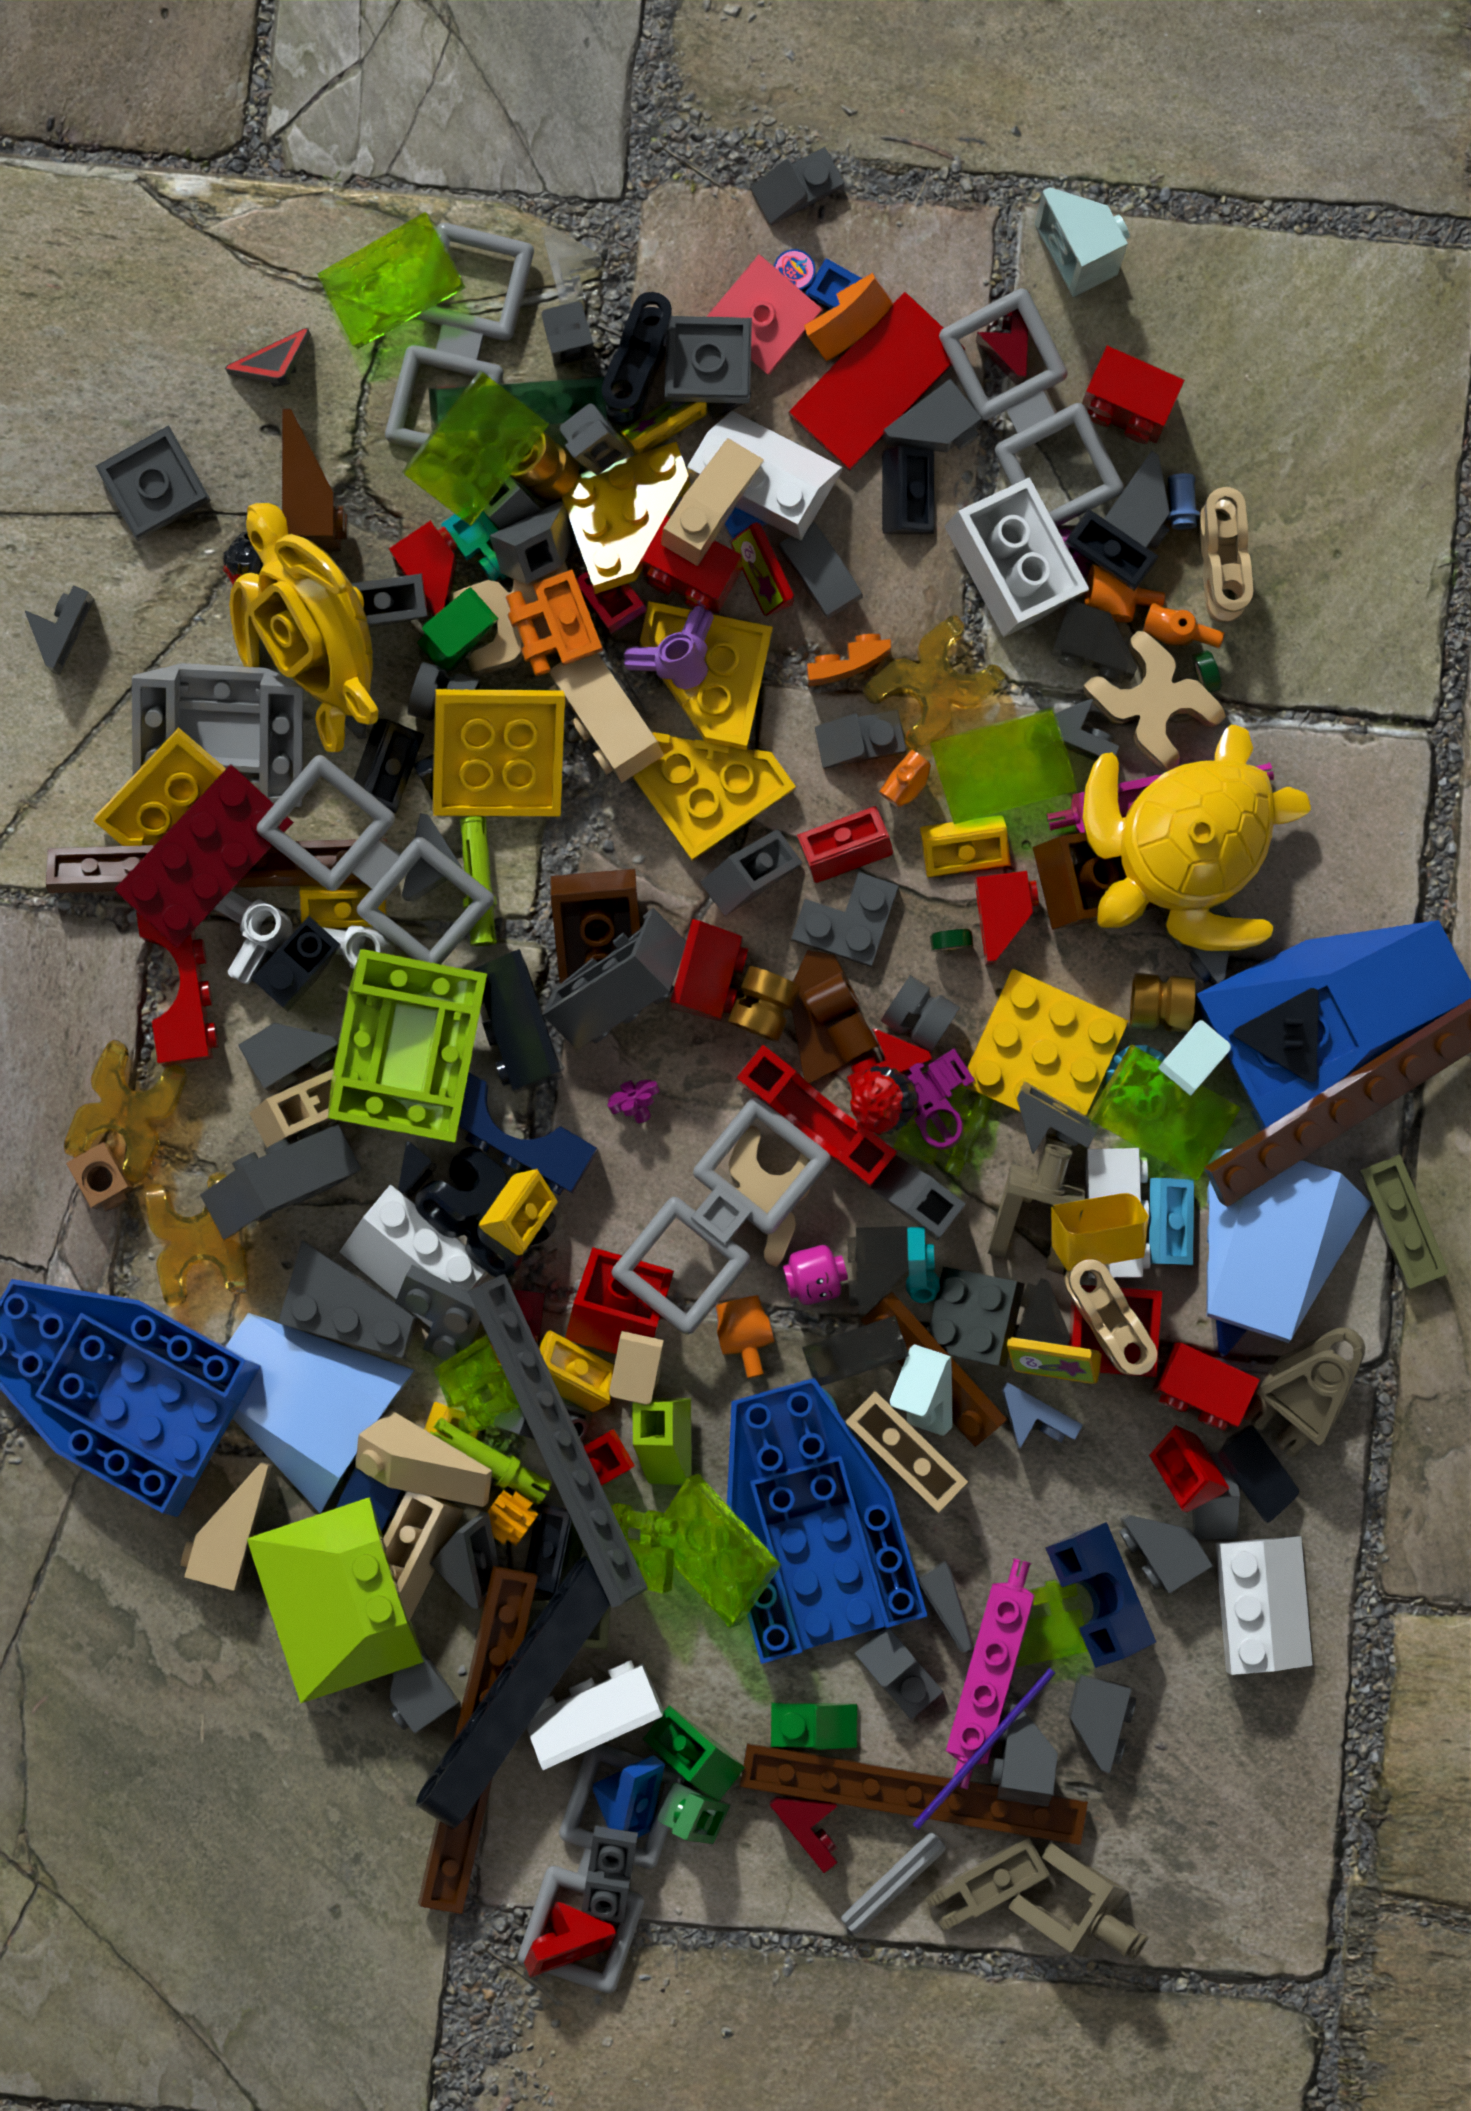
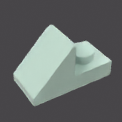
(1195, 1057)
(925, 1390)

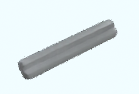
(893, 1883)

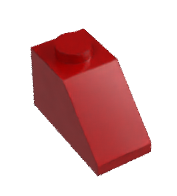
(430, 554)
(1003, 909)

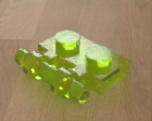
(913, 1144)
(470, 1374)
(653, 1559)
(1052, 1634)

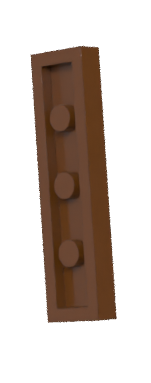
(971, 1408)

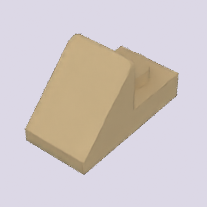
(637, 1368)

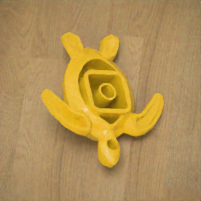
(306, 621)
(1189, 842)

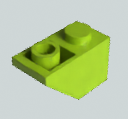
(663, 1439)

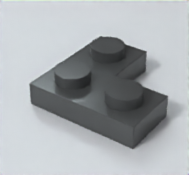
(853, 932)
(446, 1306)

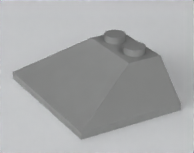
(230, 711)

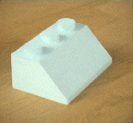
(1081, 238)

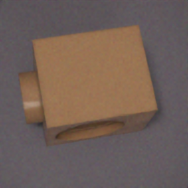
(87, 1164)

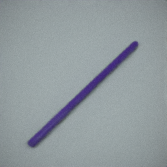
(983, 1749)

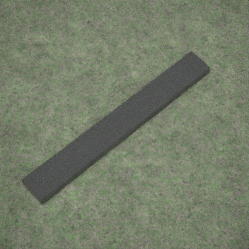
(558, 1440)

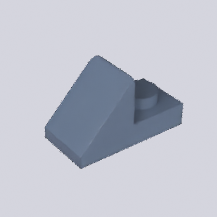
(1026, 1409)

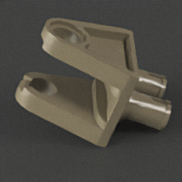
(1042, 1184)
(1308, 1389)
(1100, 1920)

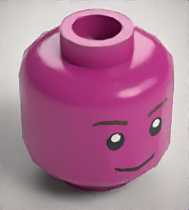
(815, 1275)

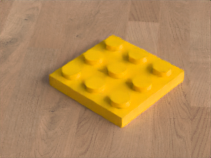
(498, 752)
(1045, 1041)

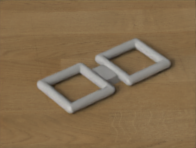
(460, 333)
(1030, 403)
(374, 862)
(721, 1215)
(556, 1876)

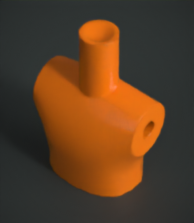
(1115, 597)
(1179, 628)
(906, 780)
(743, 1330)

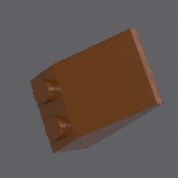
(306, 494)
(1075, 879)
(590, 914)

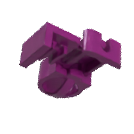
(932, 1088)

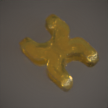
(934, 684)
(125, 1111)
(192, 1241)

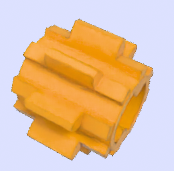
(511, 1517)

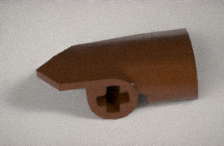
(827, 1017)

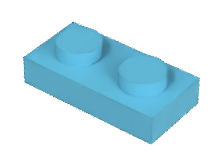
(1171, 1221)

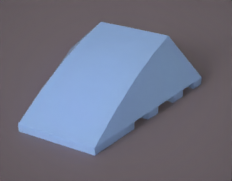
(1278, 1247)
(311, 1402)

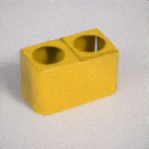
(1108, 1231)

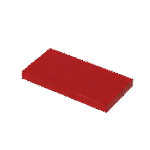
(874, 382)

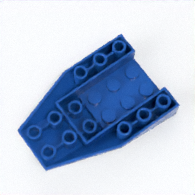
(1370, 998)
(119, 1387)
(823, 1516)

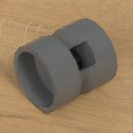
(427, 680)
(920, 1014)

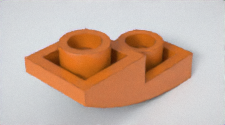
(858, 312)
(862, 655)

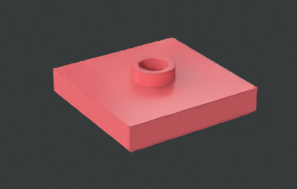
(776, 311)

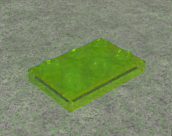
(391, 280)
(475, 448)
(1003, 765)
(1161, 1116)
(718, 1551)

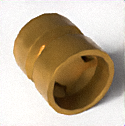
(547, 470)
(1162, 1002)
(764, 1003)

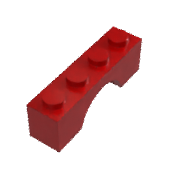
(184, 1029)
(802, 1105)

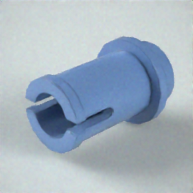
(1182, 501)

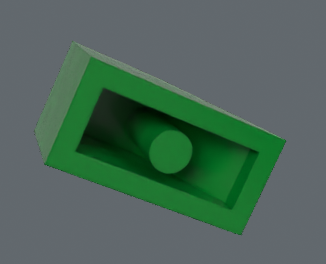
(694, 1753)

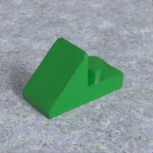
(456, 629)
(814, 1725)
(692, 1814)

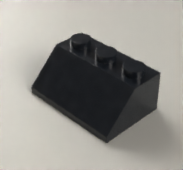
(517, 1024)

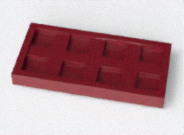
(200, 857)

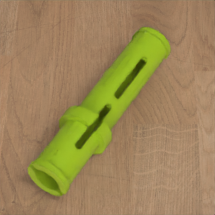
(477, 865)
(504, 1469)

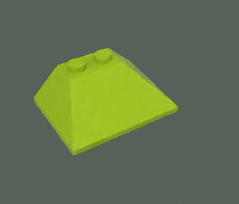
(406, 1045)
(334, 1600)

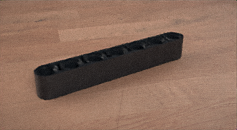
(515, 1696)

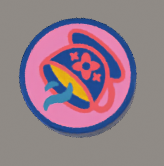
(797, 267)

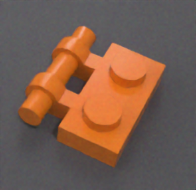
(566, 617)

